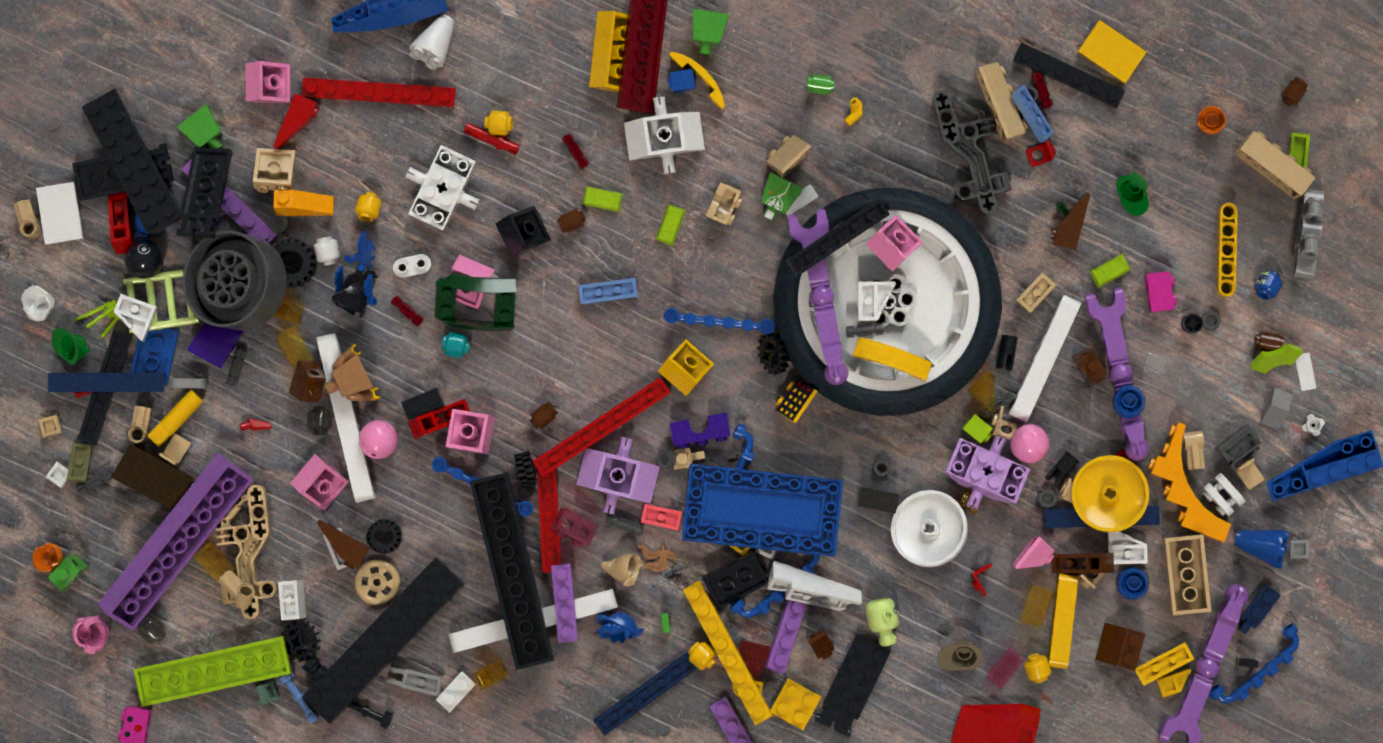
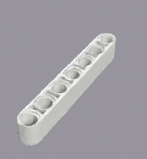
(1044, 358)

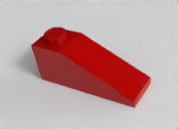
(297, 118)
(120, 222)
(435, 420)

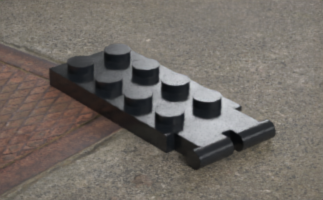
(98, 179)
(204, 192)
(853, 684)

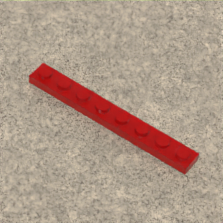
(378, 92)
(601, 427)

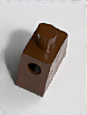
(1090, 367)
(307, 382)

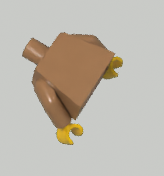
(351, 378)

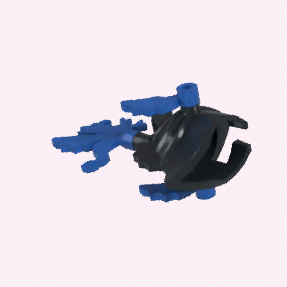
(356, 290)

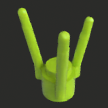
(109, 311)

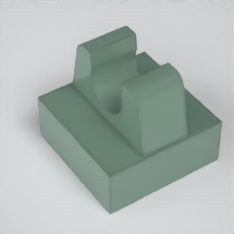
(266, 692)

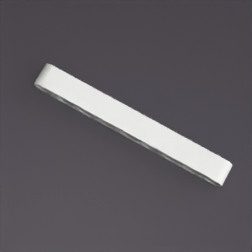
(347, 425)
(496, 630)

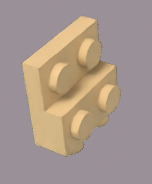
(274, 169)

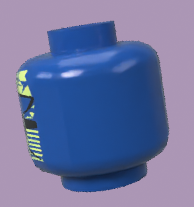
(1268, 285)

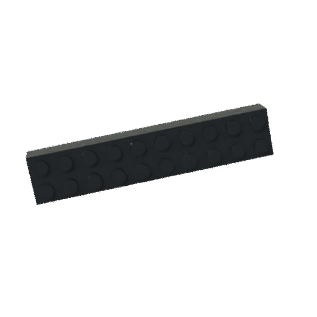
(512, 571)
(383, 640)

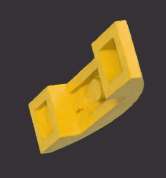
(682, 61)
(893, 358)

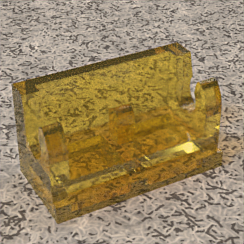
(293, 347)
(213, 561)
(1037, 606)

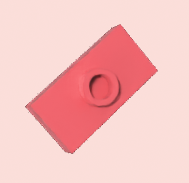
(661, 517)

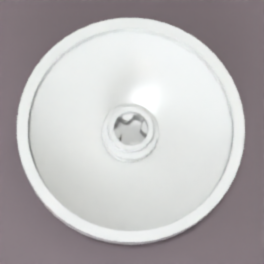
(929, 528)

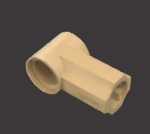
(26, 218)
(140, 422)
(1193, 444)
(241, 591)

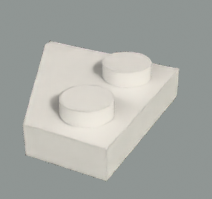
(872, 299)
(135, 315)
(1126, 549)

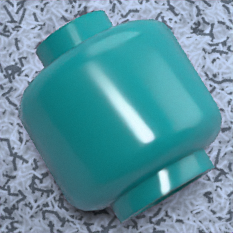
(455, 345)

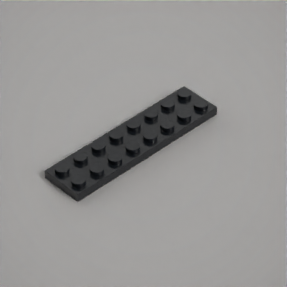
(132, 162)

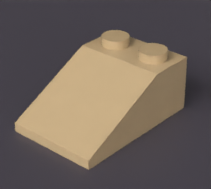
(788, 155)

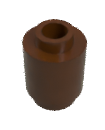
(1294, 92)
(571, 220)
(1268, 341)
(543, 415)

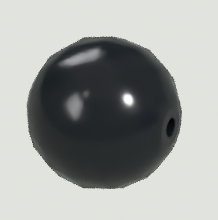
(144, 259)

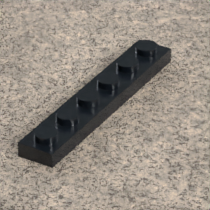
(1069, 75)
(838, 237)
(101, 401)

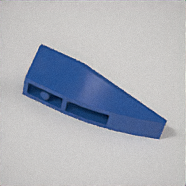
(386, 14)
(1331, 464)

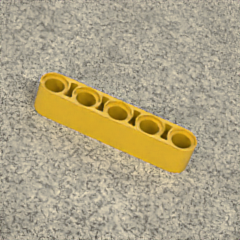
(1221, 258)
(1062, 620)

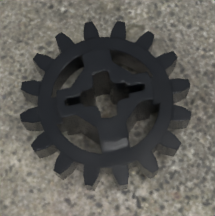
(773, 354)
(300, 640)

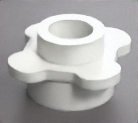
(1308, 425)

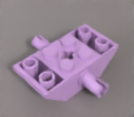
(1004, 477)
(637, 480)

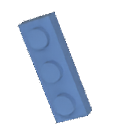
(1032, 113)
(608, 291)

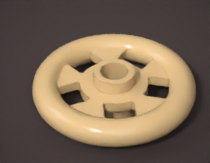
(381, 598)

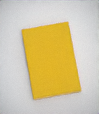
(1112, 51)

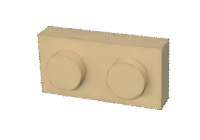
(1036, 292)

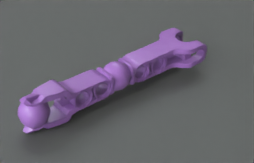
(822, 298)
(1120, 372)
(1206, 667)

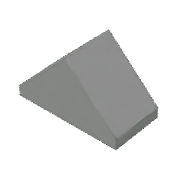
(1276, 409)

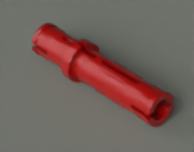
(499, 142)

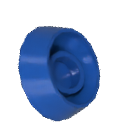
(1128, 401)
(1138, 583)

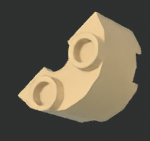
(723, 204)

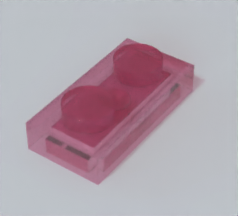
(1005, 668)

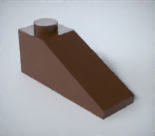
(1070, 226)
(347, 548)
(1083, 563)
(820, 644)

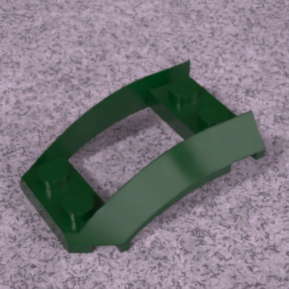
(503, 305)

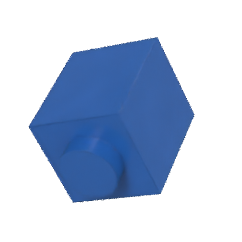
(681, 81)

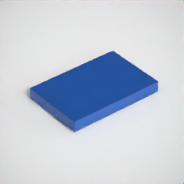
(156, 352)

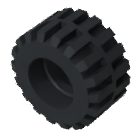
(308, 257)

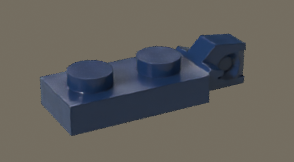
(1258, 608)

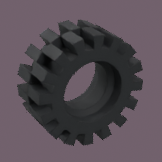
(525, 469)
(372, 536)

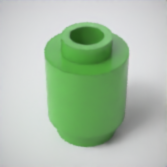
(820, 84)

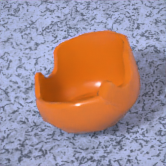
(1211, 120)
(47, 557)

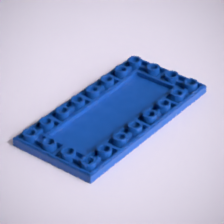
(762, 510)

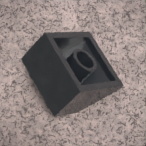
(522, 231)

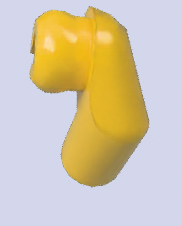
(856, 111)

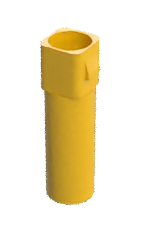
(175, 418)

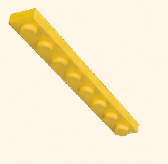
(728, 653)

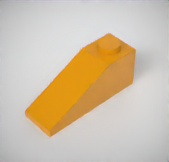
(302, 203)

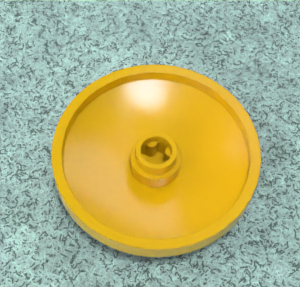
(1110, 494)

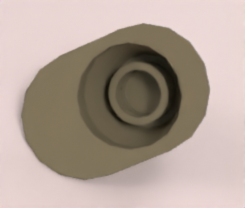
(960, 656)

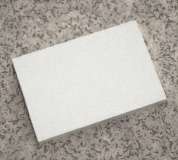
(60, 213)

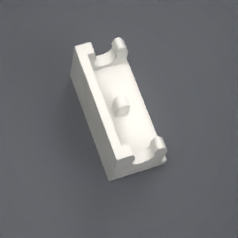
(292, 599)

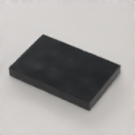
(735, 580)

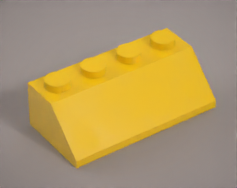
(608, 50)

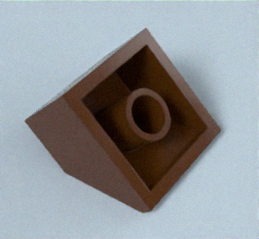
(1120, 646)

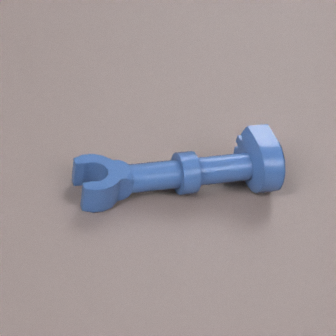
(310, 714)

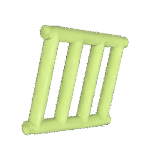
(167, 277)

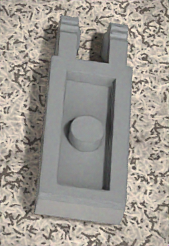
(417, 681)

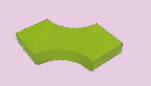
(1283, 356)

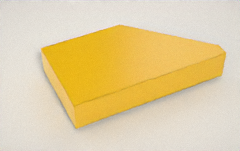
(1172, 683)

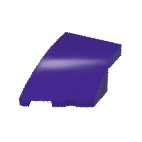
(214, 343)

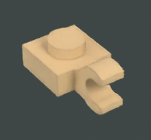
(685, 458)

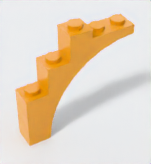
(1170, 468)

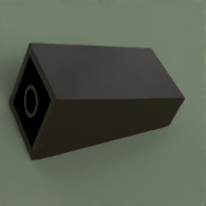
(152, 476)

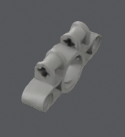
(1308, 234)

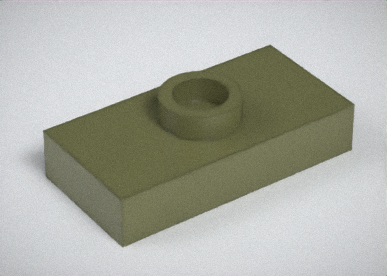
(79, 462)

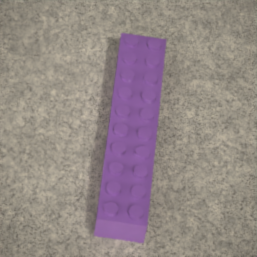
(175, 542)

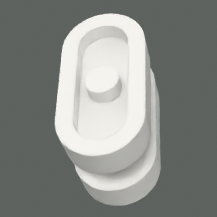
(1223, 507)

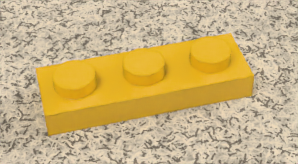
(1164, 664)

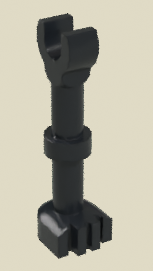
(366, 711)

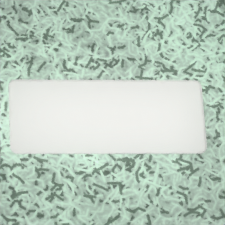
(807, 195)
(1305, 372)

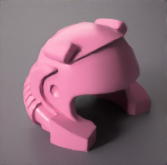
(90, 633)

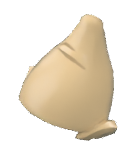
(624, 568)

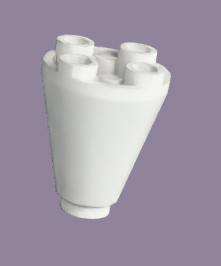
(433, 42)

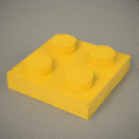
(795, 704)

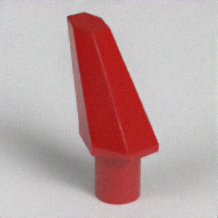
(254, 425)

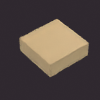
(50, 426)

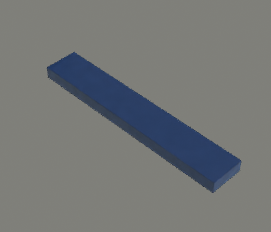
(106, 382)
(1068, 518)
(644, 694)

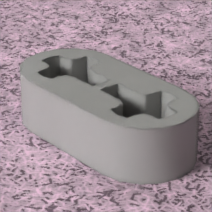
(178, 383)

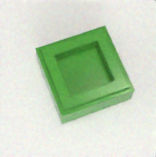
(665, 623)

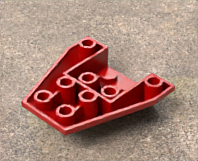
(996, 723)

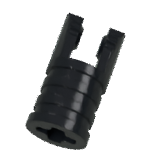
(1007, 347)
(1064, 465)

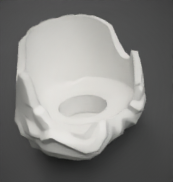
(37, 303)

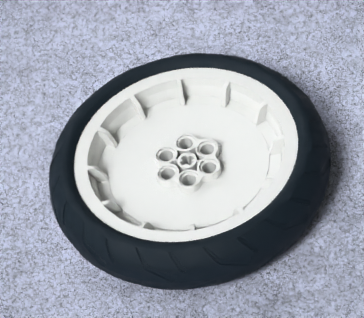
(948, 322)

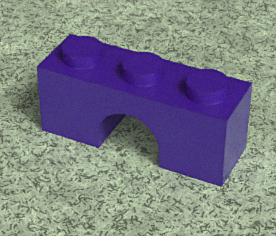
(717, 429)

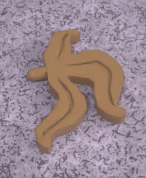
(663, 554)

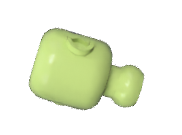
(882, 618)

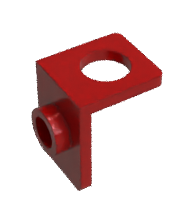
(1047, 150)
(976, 584)

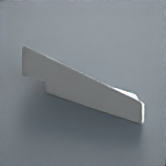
(811, 588)

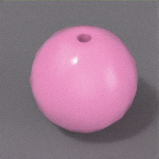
(378, 439)
(1029, 443)

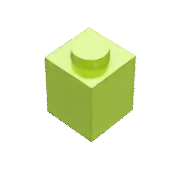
(977, 429)

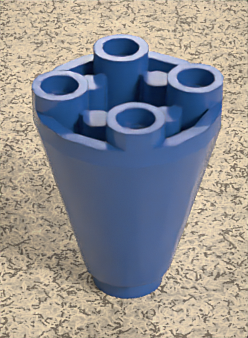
(1264, 545)

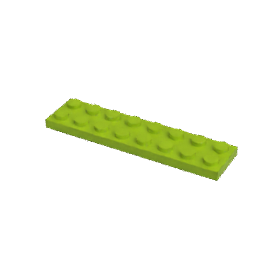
(212, 671)

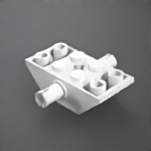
(644, 133)
(447, 169)

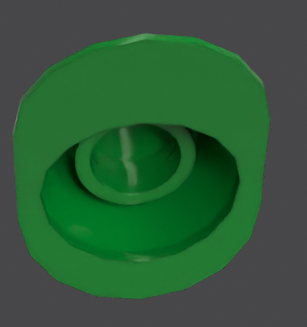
(1133, 193)
(69, 346)

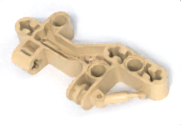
(249, 548)

